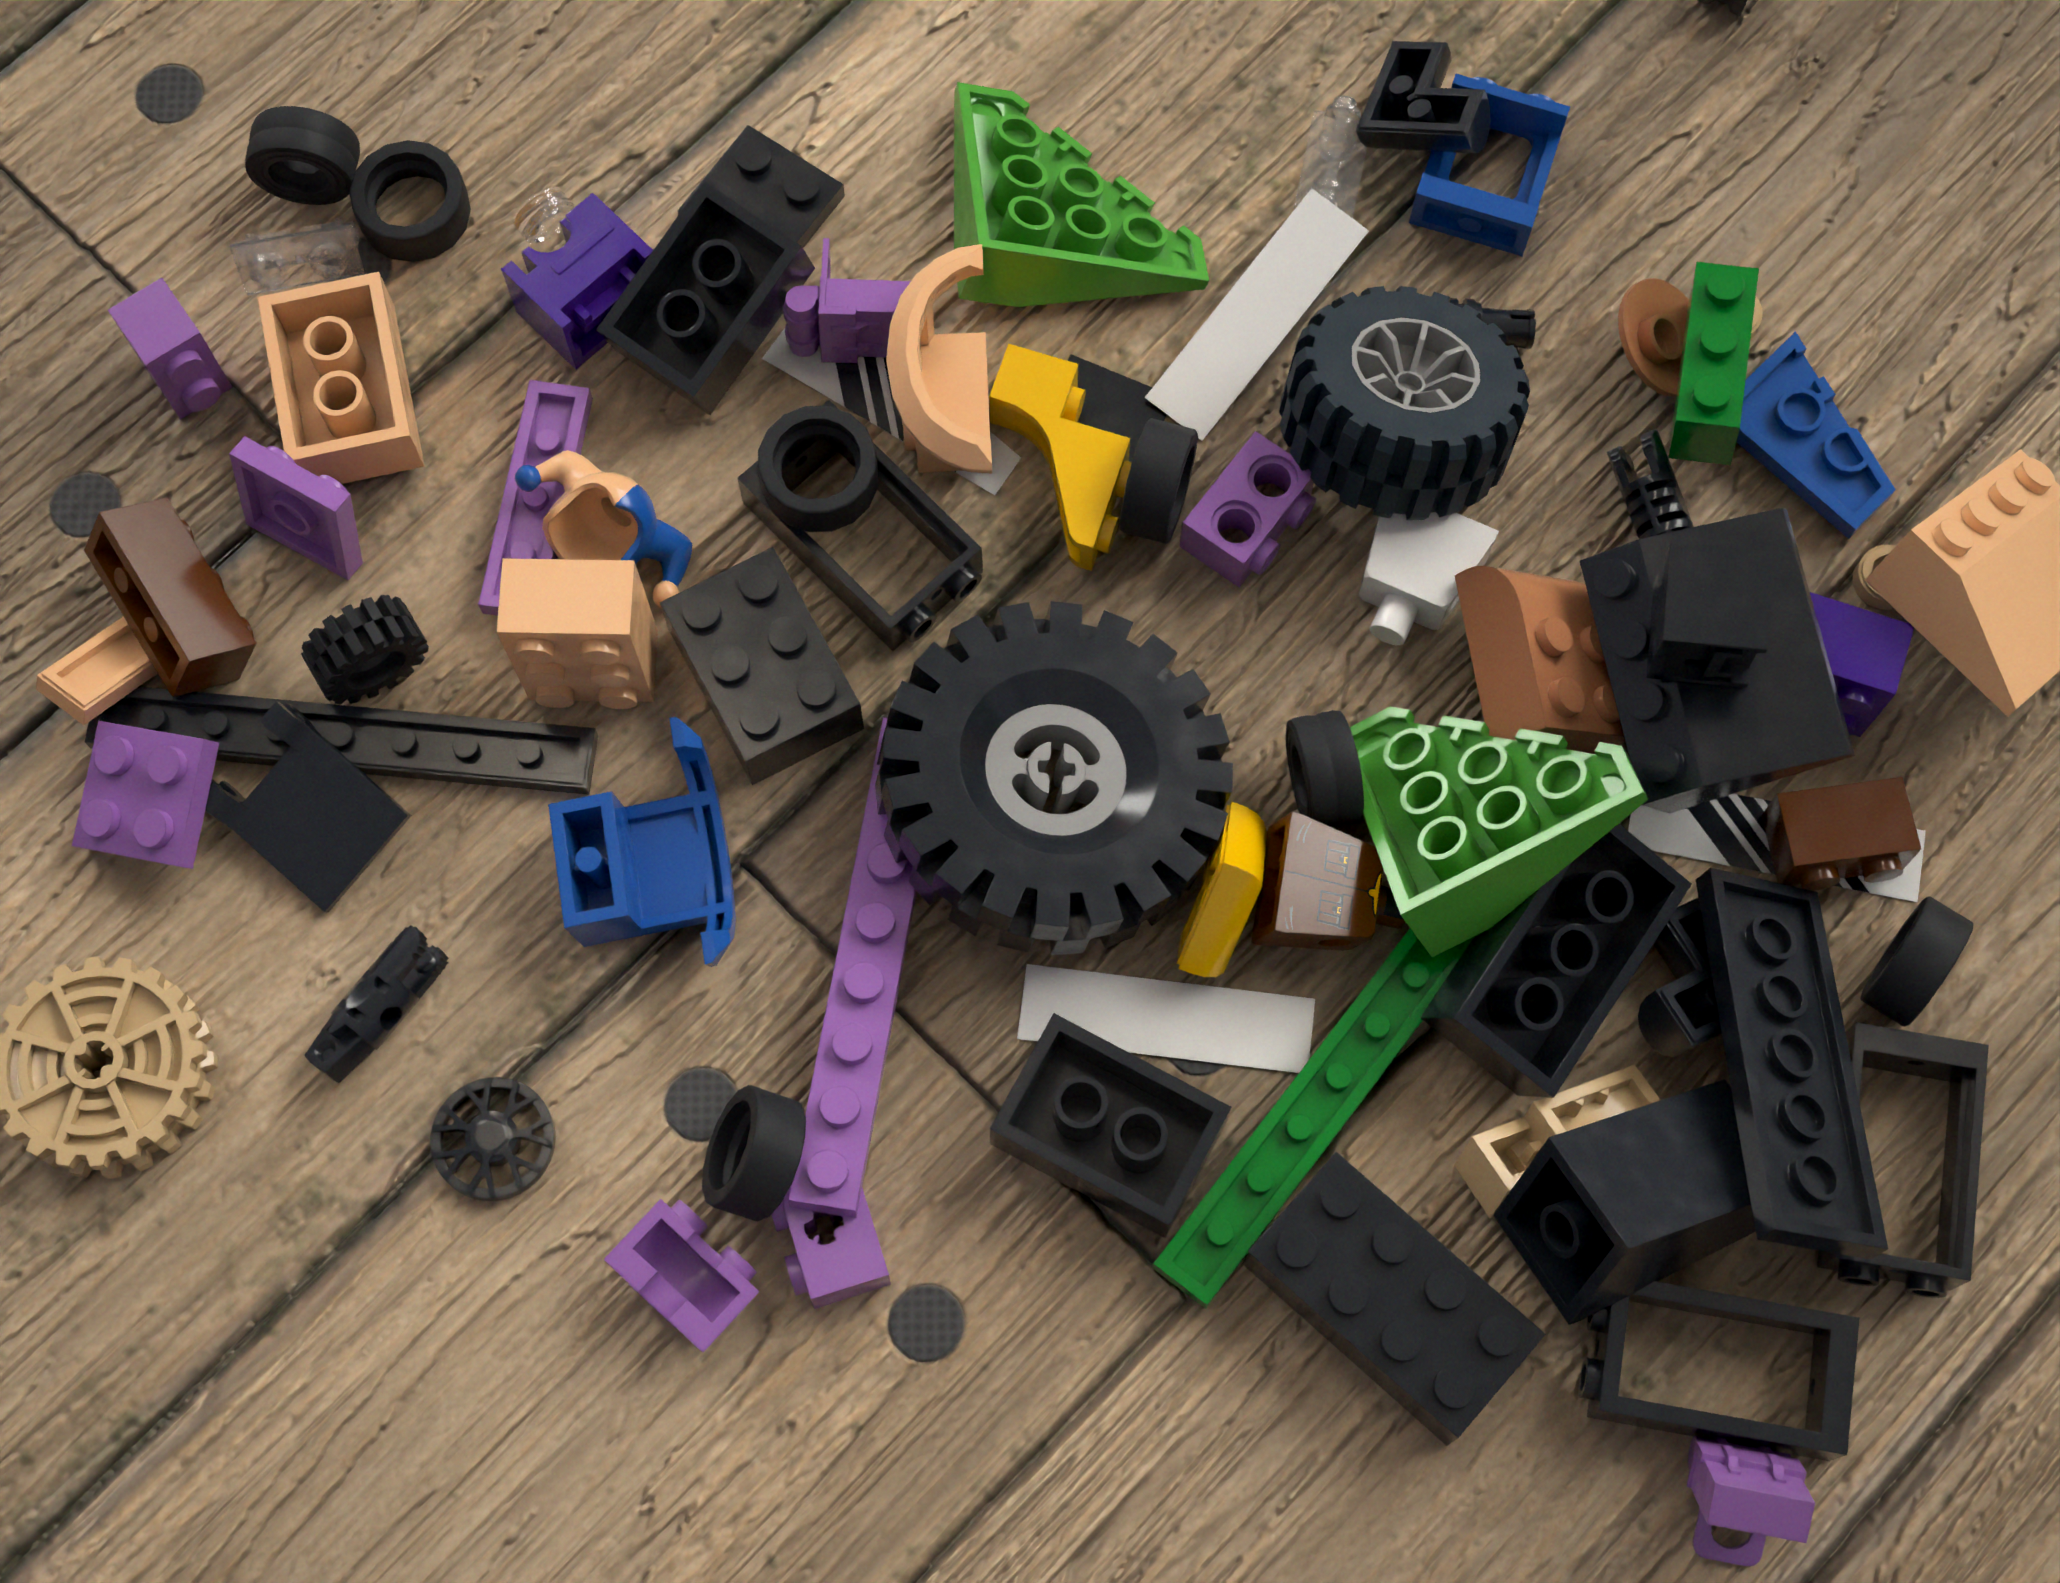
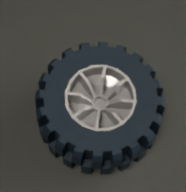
(1403, 402)

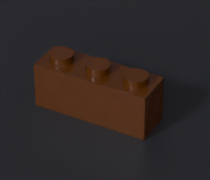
(170, 596)

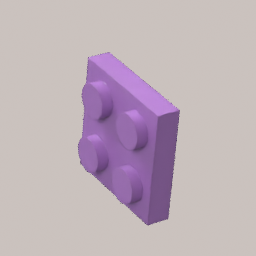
(297, 507)
(145, 794)

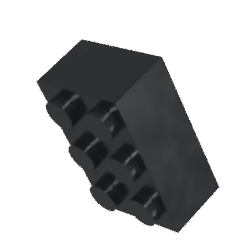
(706, 297)
(763, 665)
(1109, 1125)

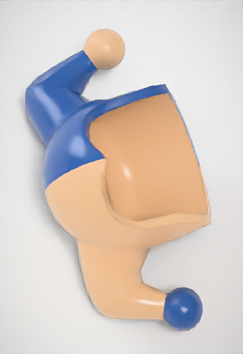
(606, 519)

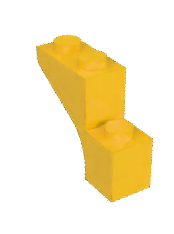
(1086, 464)

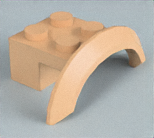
(940, 378)

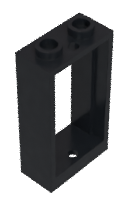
(918, 614)
(1966, 1070)
(1829, 1383)

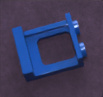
(1484, 215)

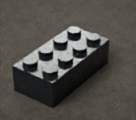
(1556, 964)
(1393, 1299)

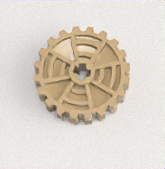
(136, 1101)

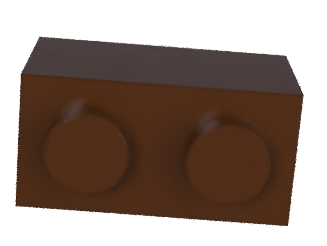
(1841, 833)

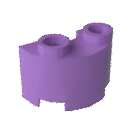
(683, 1274)

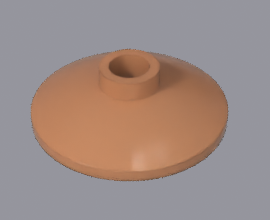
(1653, 332)

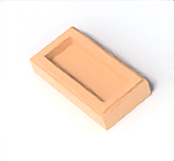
(97, 673)

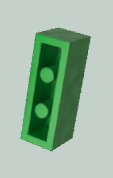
(1713, 363)

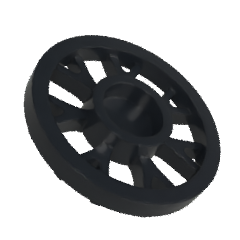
(492, 1138)

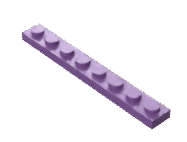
(856, 1023)

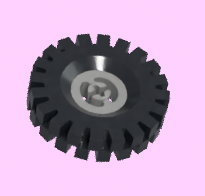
(1128, 750)

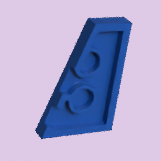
(1807, 442)

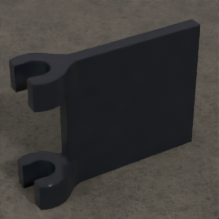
(311, 812)

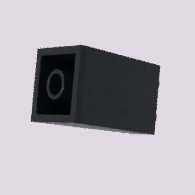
(1631, 1199)

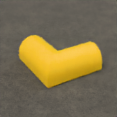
(1226, 896)

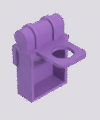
(841, 316)
(1746, 1492)

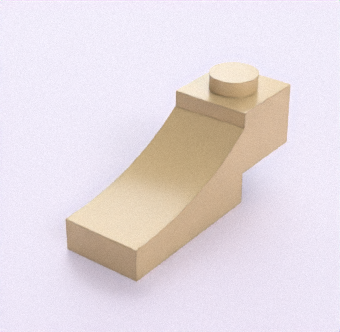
(1500, 1155)

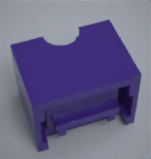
(579, 283)

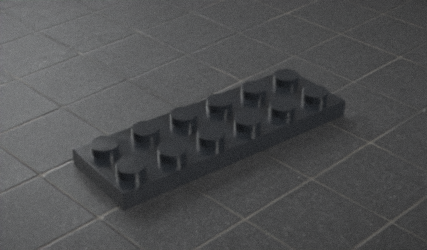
(1789, 1066)

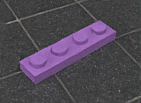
(550, 423)

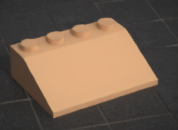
(1987, 580)

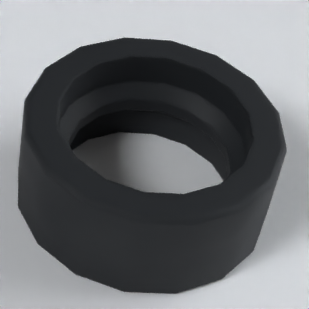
(400, 162)
(818, 424)
(1158, 480)
(1917, 961)
(753, 1153)

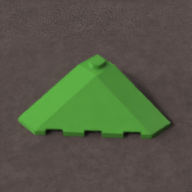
(1049, 219)
(1480, 818)

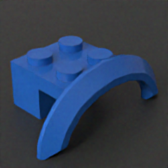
(647, 862)

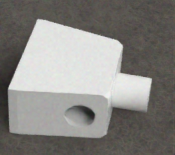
(1415, 568)

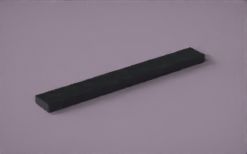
(376, 739)

